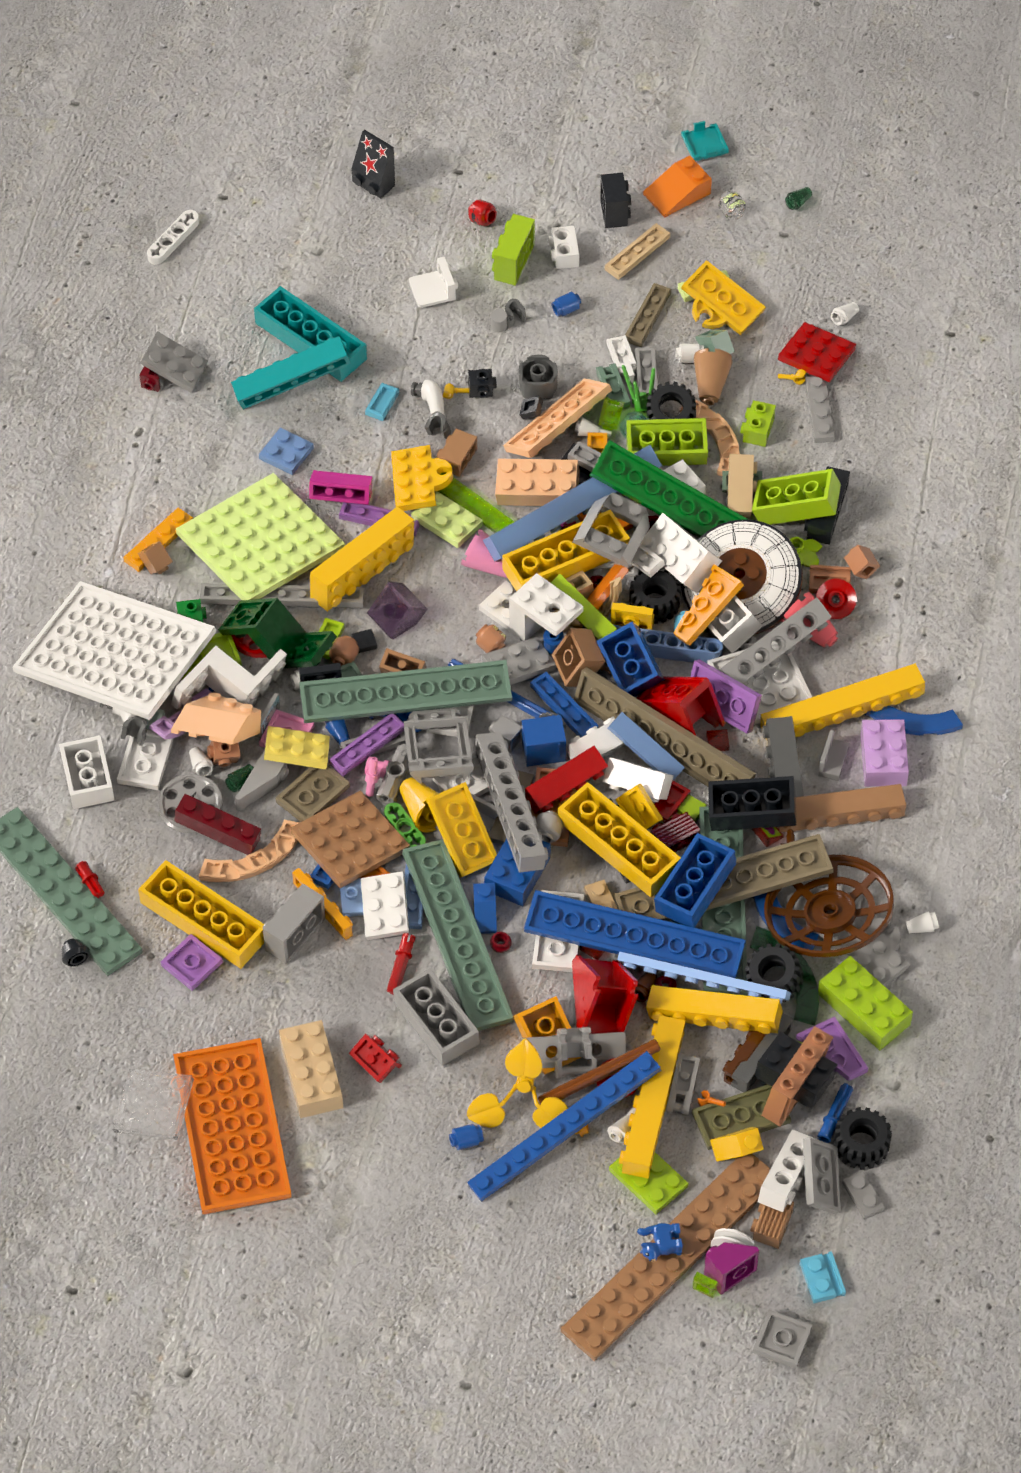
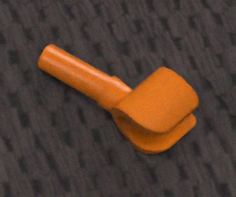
(709, 1100)

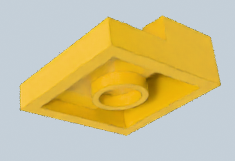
(624, 614)

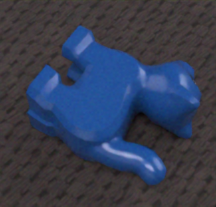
(663, 1238)

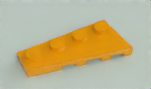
(712, 599)

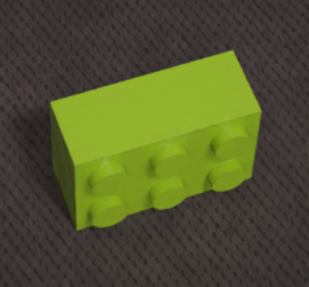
(513, 249)

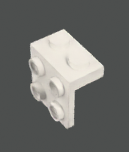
(434, 286)

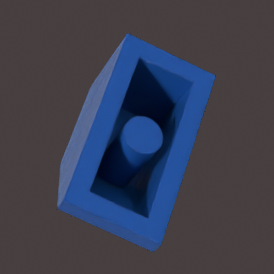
(485, 907)

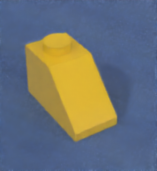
(737, 1144)

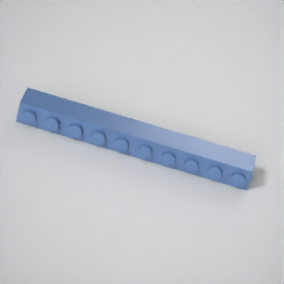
(554, 513)

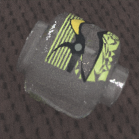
(732, 205)

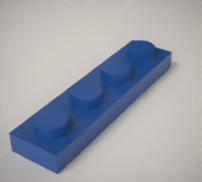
(562, 704)

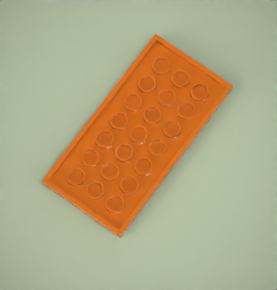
(233, 1127)

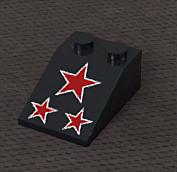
(374, 165)

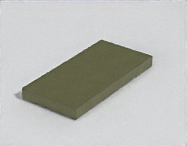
(738, 1114)

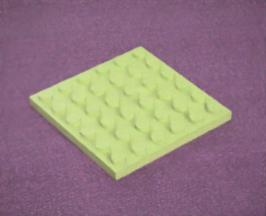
(260, 538)

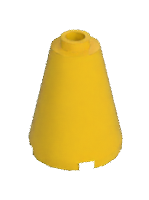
(415, 798)

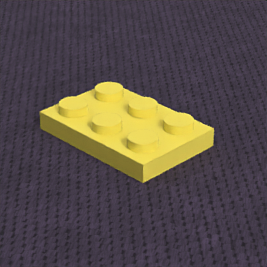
(297, 747)

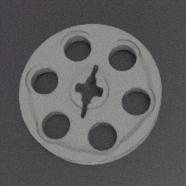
(177, 786)

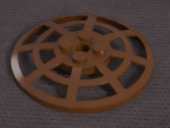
(832, 899)

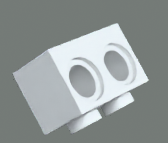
(565, 247)

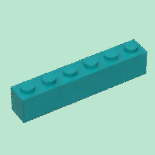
(290, 372)

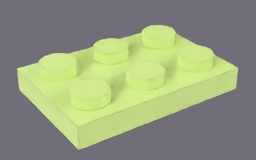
(448, 520)

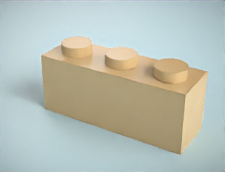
(741, 483)

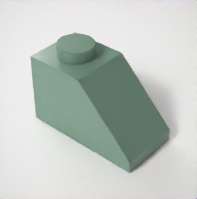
(716, 339)

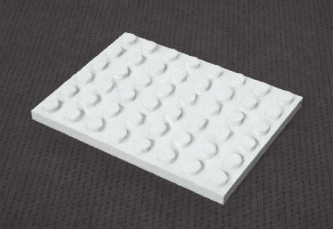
(114, 650)

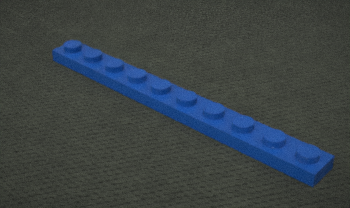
(564, 1126)

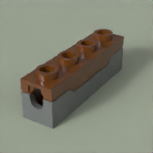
(742, 1068)

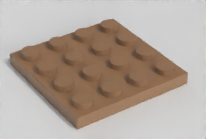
(350, 839)

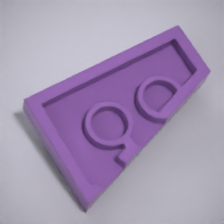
(840, 1050)

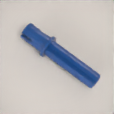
(835, 1113)

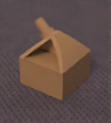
(577, 652)

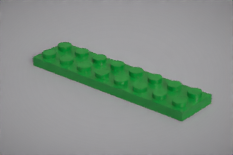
(660, 491)

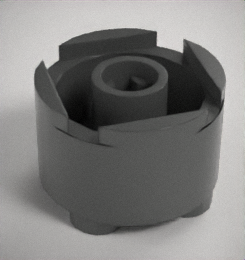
(538, 377)

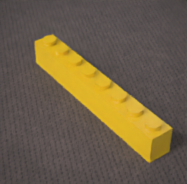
(851, 700)
(652, 1100)

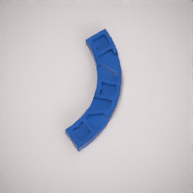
(920, 723)
(780, 923)

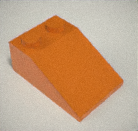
(679, 186)

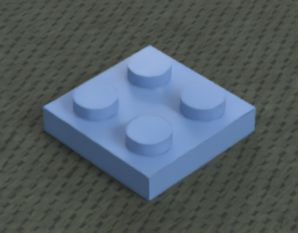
(286, 451)

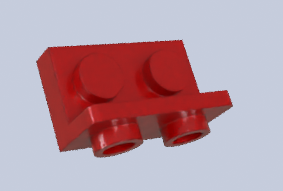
(374, 1057)

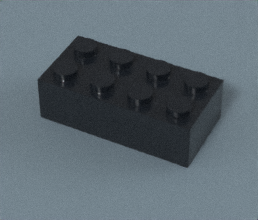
(752, 803)

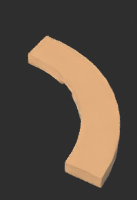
(721, 433)
(253, 863)

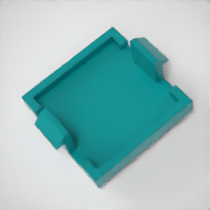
(704, 142)

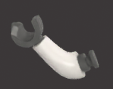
(432, 393)
(132, 726)

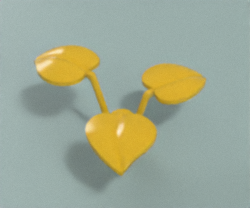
(527, 1065)

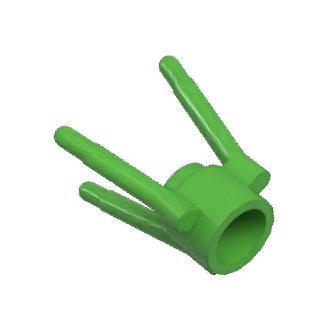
(639, 399)

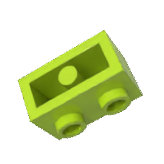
(758, 423)

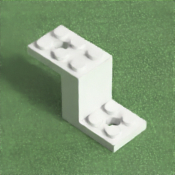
(531, 608)
(228, 678)

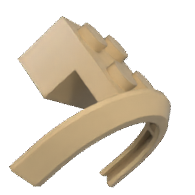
(585, 587)

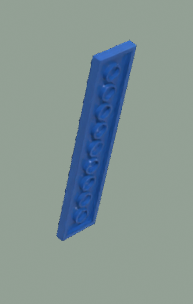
(633, 934)

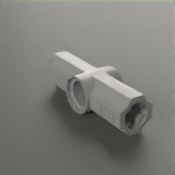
(391, 783)

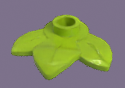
(807, 550)

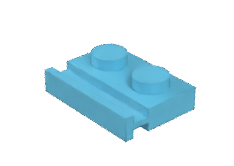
(822, 1277)

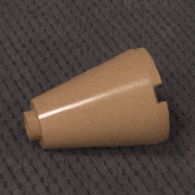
(711, 373)

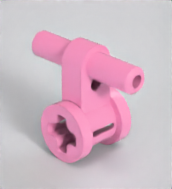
(374, 770)

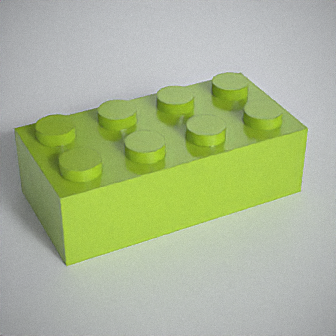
(796, 497)
(865, 1003)

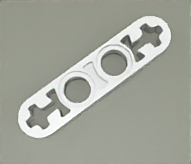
(170, 235)

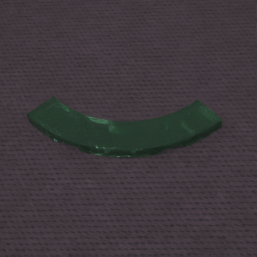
(808, 996)

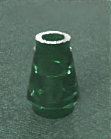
(797, 198)
(237, 778)

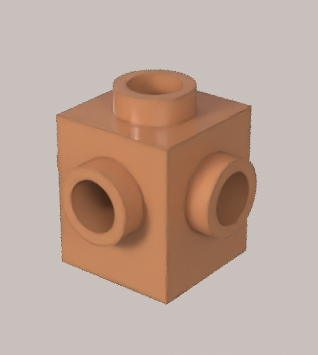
(223, 753)

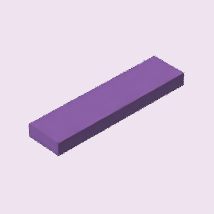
(366, 514)
(367, 744)

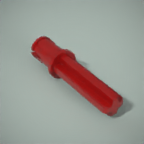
(403, 955)

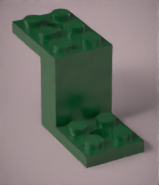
(275, 629)

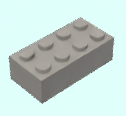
(436, 1017)

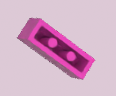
(340, 487)

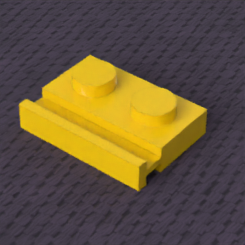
(639, 806)

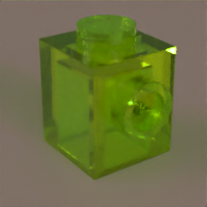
(611, 414)

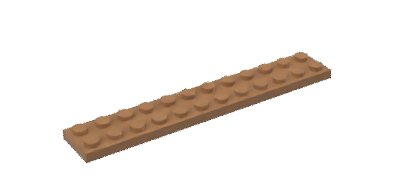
(643, 1281)

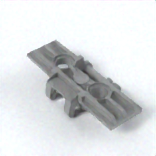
(578, 1043)

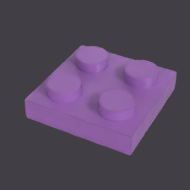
(191, 962)

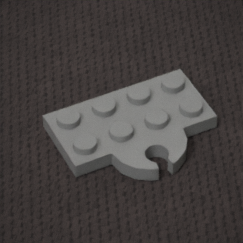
(879, 956)

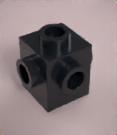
(481, 383)

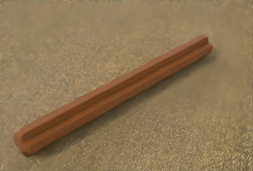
(600, 1072)

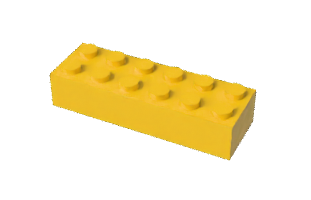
(558, 554)
(362, 558)
(618, 839)
(202, 913)

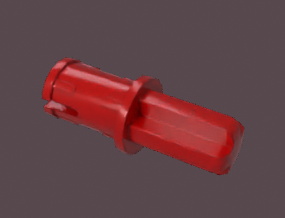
(89, 878)

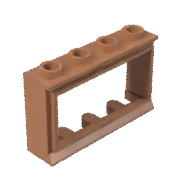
(781, 1096)

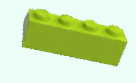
(670, 439)

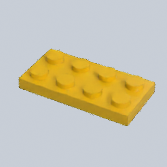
(462, 829)

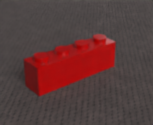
(565, 779)

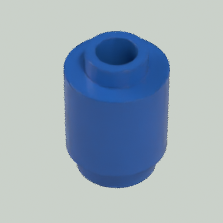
(566, 304)
(551, 641)
(466, 1136)

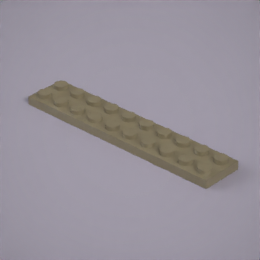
(697, 756)
(751, 875)

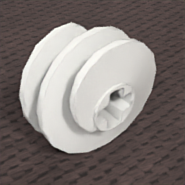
(731, 1236)

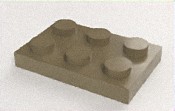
(312, 792)

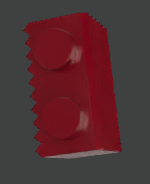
(676, 832)

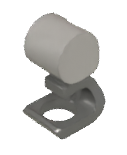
(499, 317)

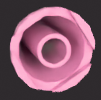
(480, 558)

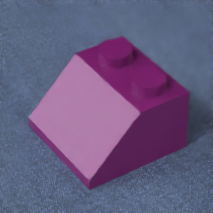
(730, 1264)

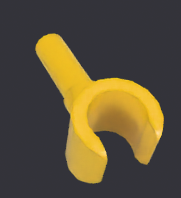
(798, 378)
(450, 389)

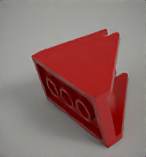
(684, 701)
(602, 994)

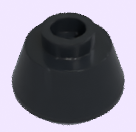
(74, 952)

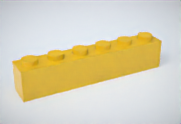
(715, 1009)

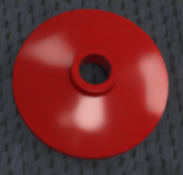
(846, 595)

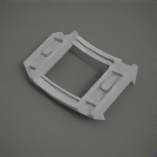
(606, 545)
(441, 765)

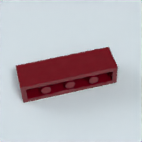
(217, 824)

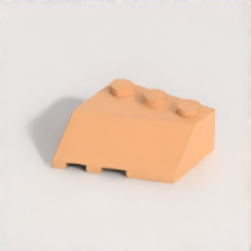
(219, 718)

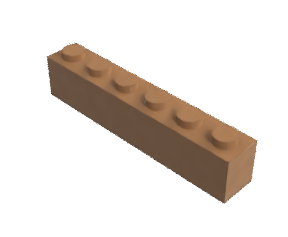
(848, 807)

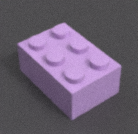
(884, 752)

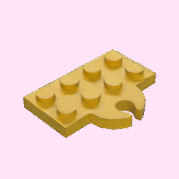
(721, 300)
(418, 477)

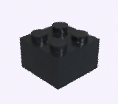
(615, 200)

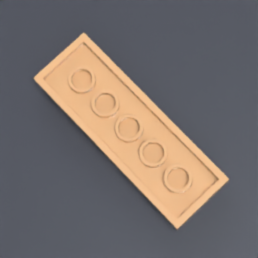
(557, 418)

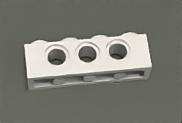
(784, 1174)

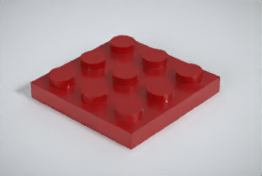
(817, 351)

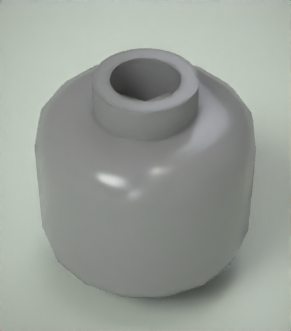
(549, 825)

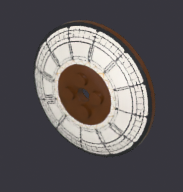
(769, 564)

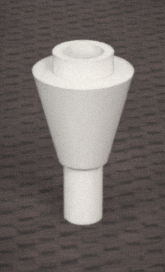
(585, 426)
(618, 1129)

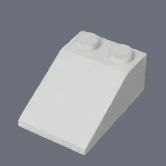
(734, 625)

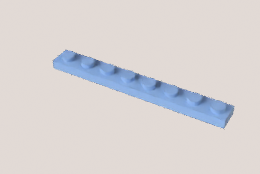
(693, 976)

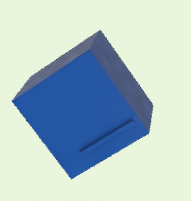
(543, 740)

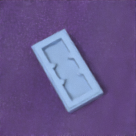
(352, 899)

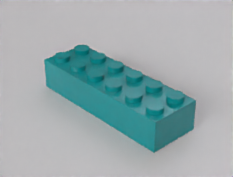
(303, 327)

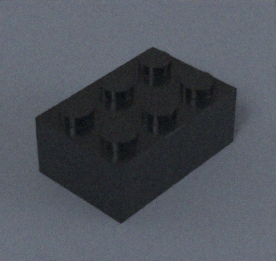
(777, 1058)

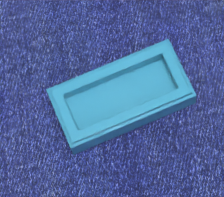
(382, 401)

